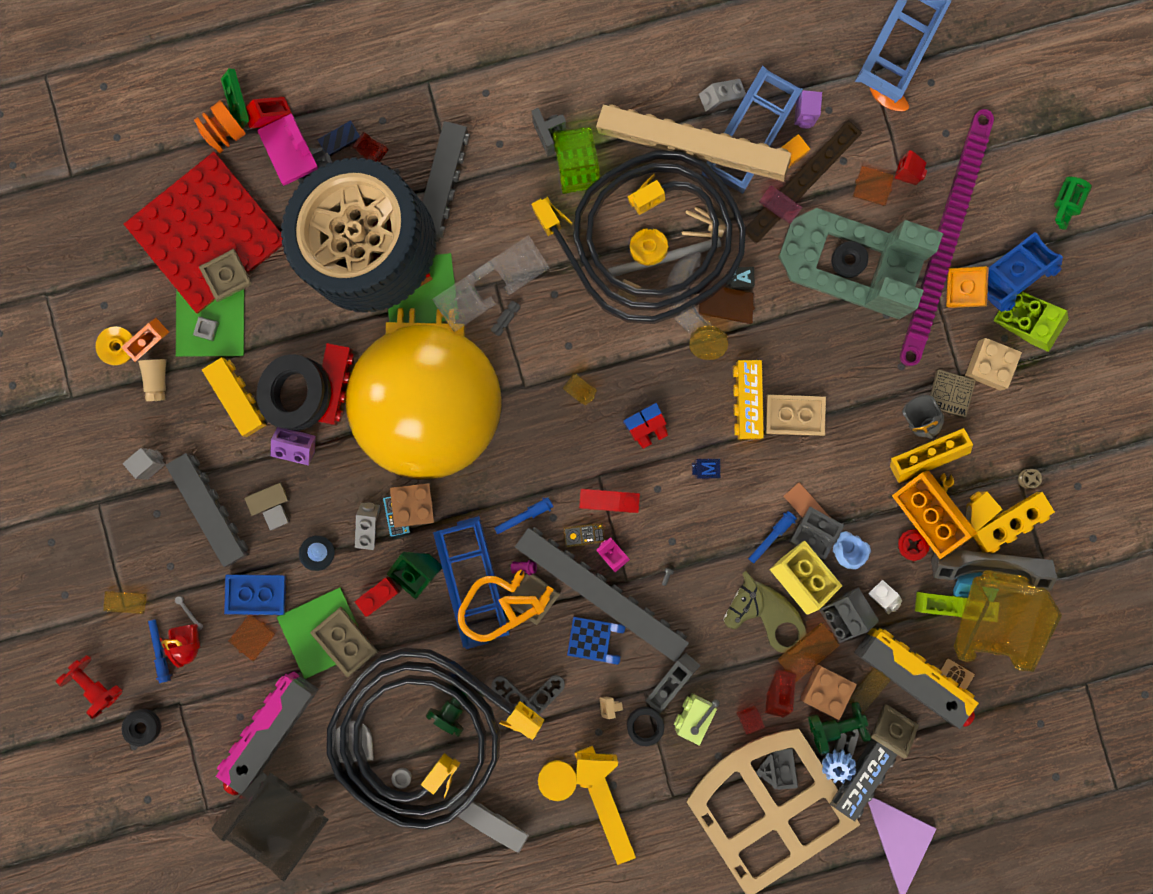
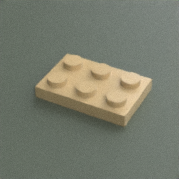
(795, 415)

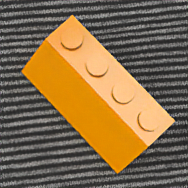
(934, 514)

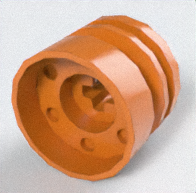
(219, 127)

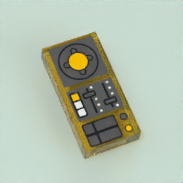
(584, 534)

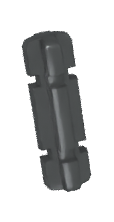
(505, 318)

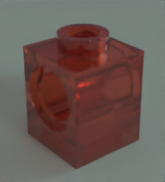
(750, 720)

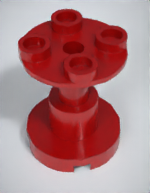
(94, 692)

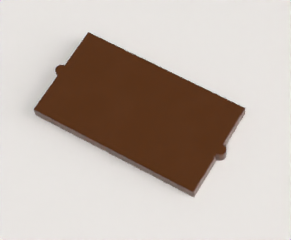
(729, 305)

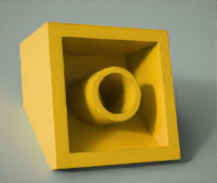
(594, 768)

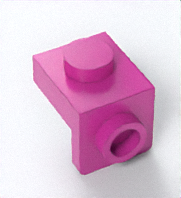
(612, 554)

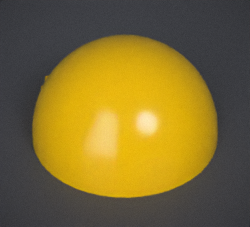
(423, 399)

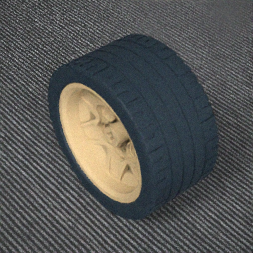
(332, 201)

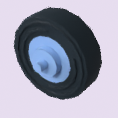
(316, 553)

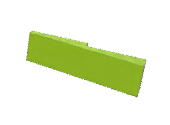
(940, 604)

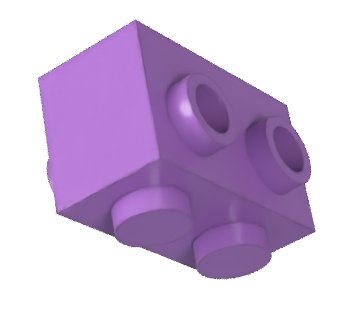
(293, 446)

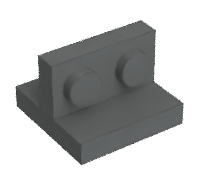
(546, 129)

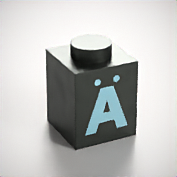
(742, 279)

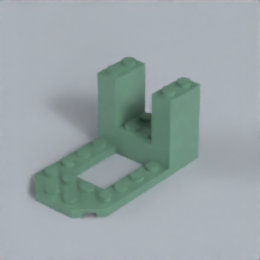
(895, 276)

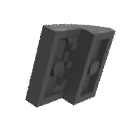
(818, 532)

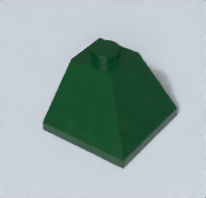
(414, 572)

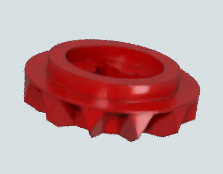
(912, 554)

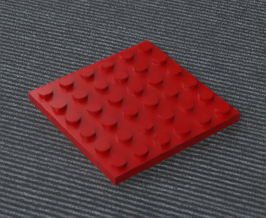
(199, 221)

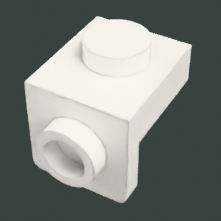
(886, 597)

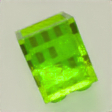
(576, 159)

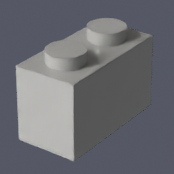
(144, 463)

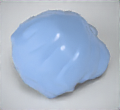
(851, 550)

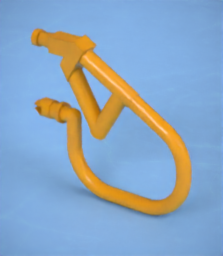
(537, 606)

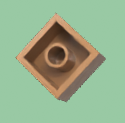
(411, 505)
(828, 692)

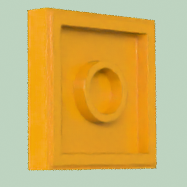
(967, 287)

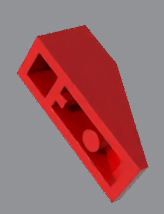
(609, 500)

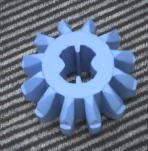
(839, 766)

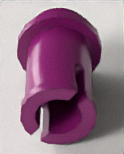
(528, 567)

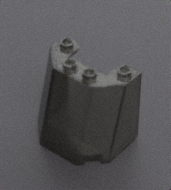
(271, 824)

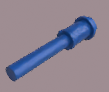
(532, 511)
(782, 525)
(160, 662)

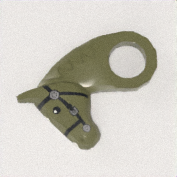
(764, 602)

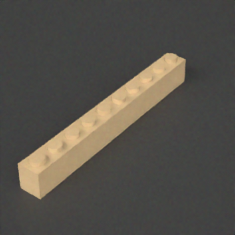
(699, 143)

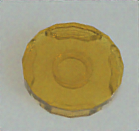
(708, 342)

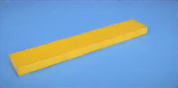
(610, 818)

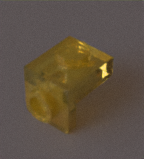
(580, 390)

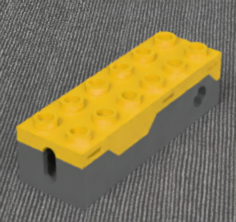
(917, 678)

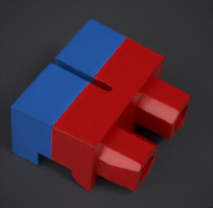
(654, 421)

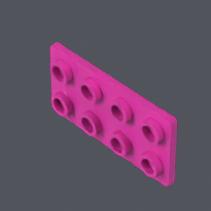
(287, 149)

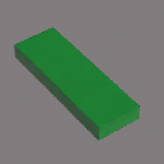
(234, 97)

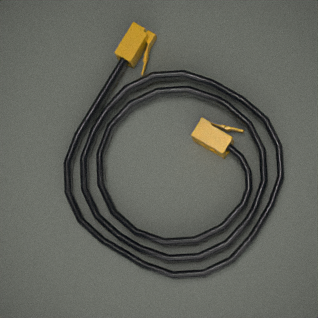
(643, 200)
(372, 790)

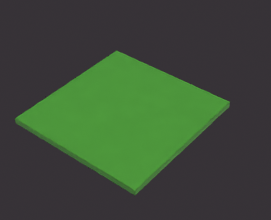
(421, 299)
(229, 333)
(301, 621)

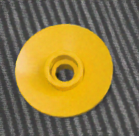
(106, 345)

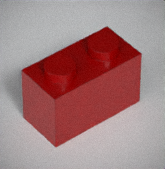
(377, 596)

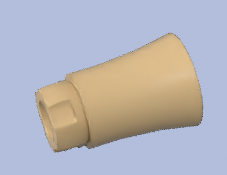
(153, 378)

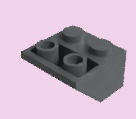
(849, 615)

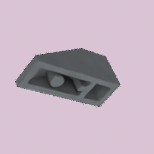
(672, 683)

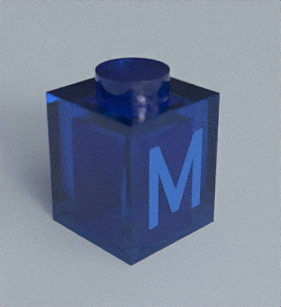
(706, 469)

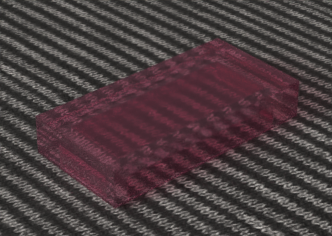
(780, 204)

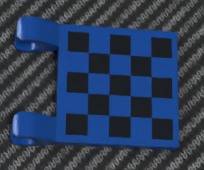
(591, 640)

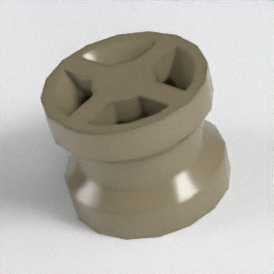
(1034, 478)

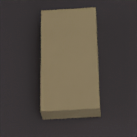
(266, 499)

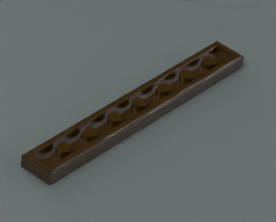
(806, 178)

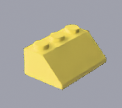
(806, 578)

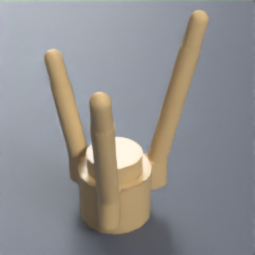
(721, 229)

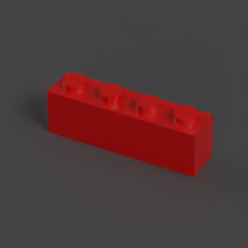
(336, 364)

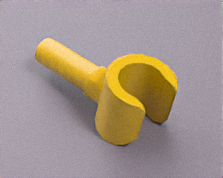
(946, 484)

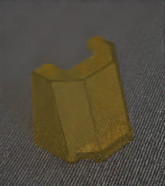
(1007, 619)

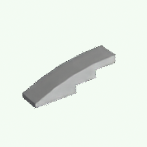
(492, 825)

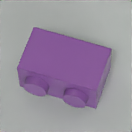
(808, 109)

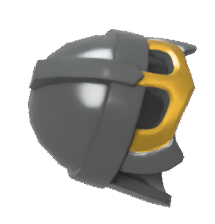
(924, 416)

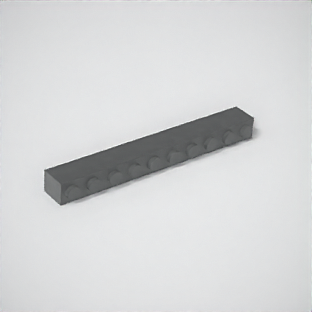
(601, 594)

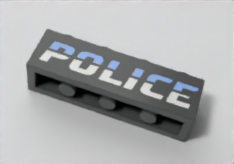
(869, 774)

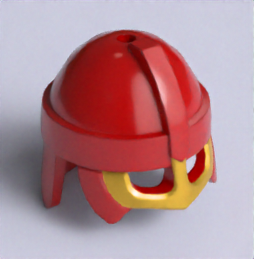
(182, 644)

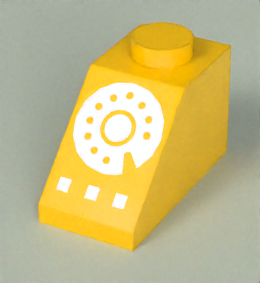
(981, 509)

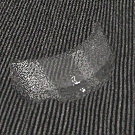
(680, 272)

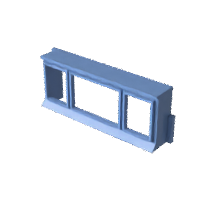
(877, 83)
(751, 96)

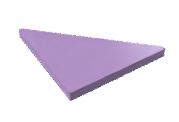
(902, 839)

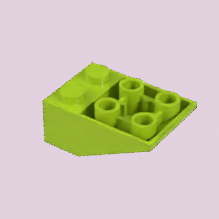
(1034, 320)

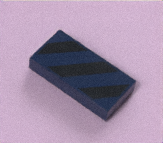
(339, 138)

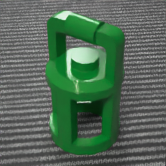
(1068, 207)

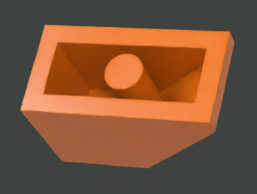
(145, 339)

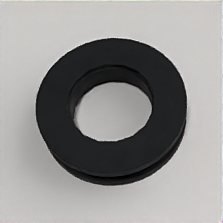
(270, 387)

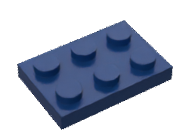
(255, 594)

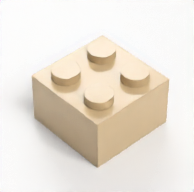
(993, 364)

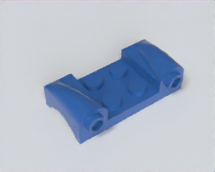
(1019, 270)

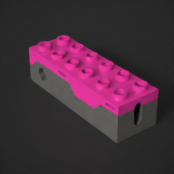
(266, 733)

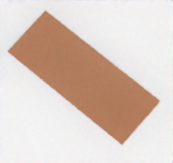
(802, 500)

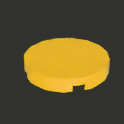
(648, 246)
(557, 780)

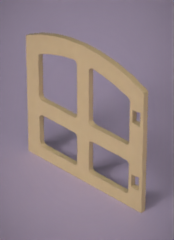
(775, 816)

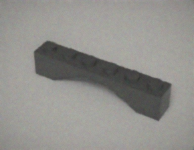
(960, 562)

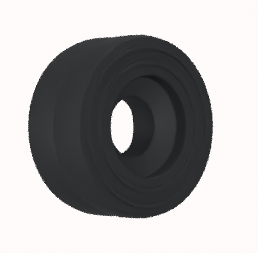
(849, 248)
(130, 731)

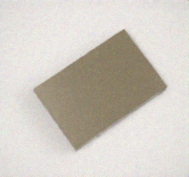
(344, 642)

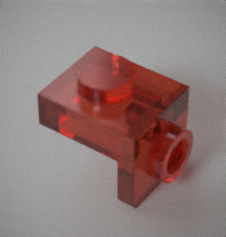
(370, 148)

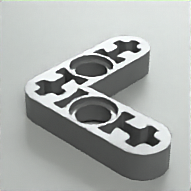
(532, 701)

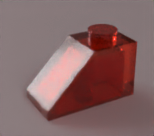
(781, 694)

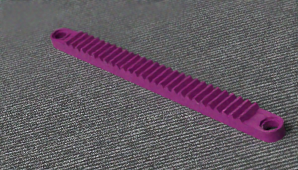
(950, 227)

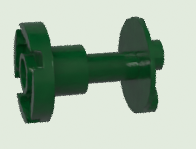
(447, 717)
(832, 730)

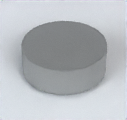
(401, 778)

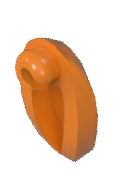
(900, 105)

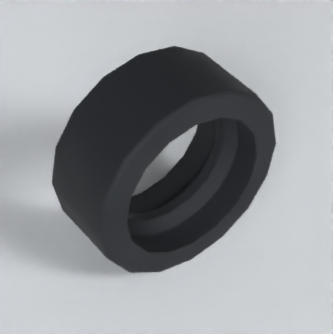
(645, 741)

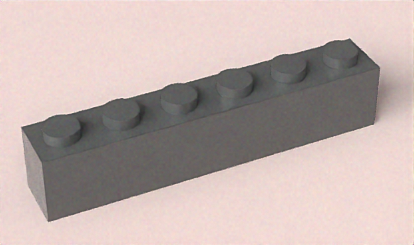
(445, 174)
(207, 509)

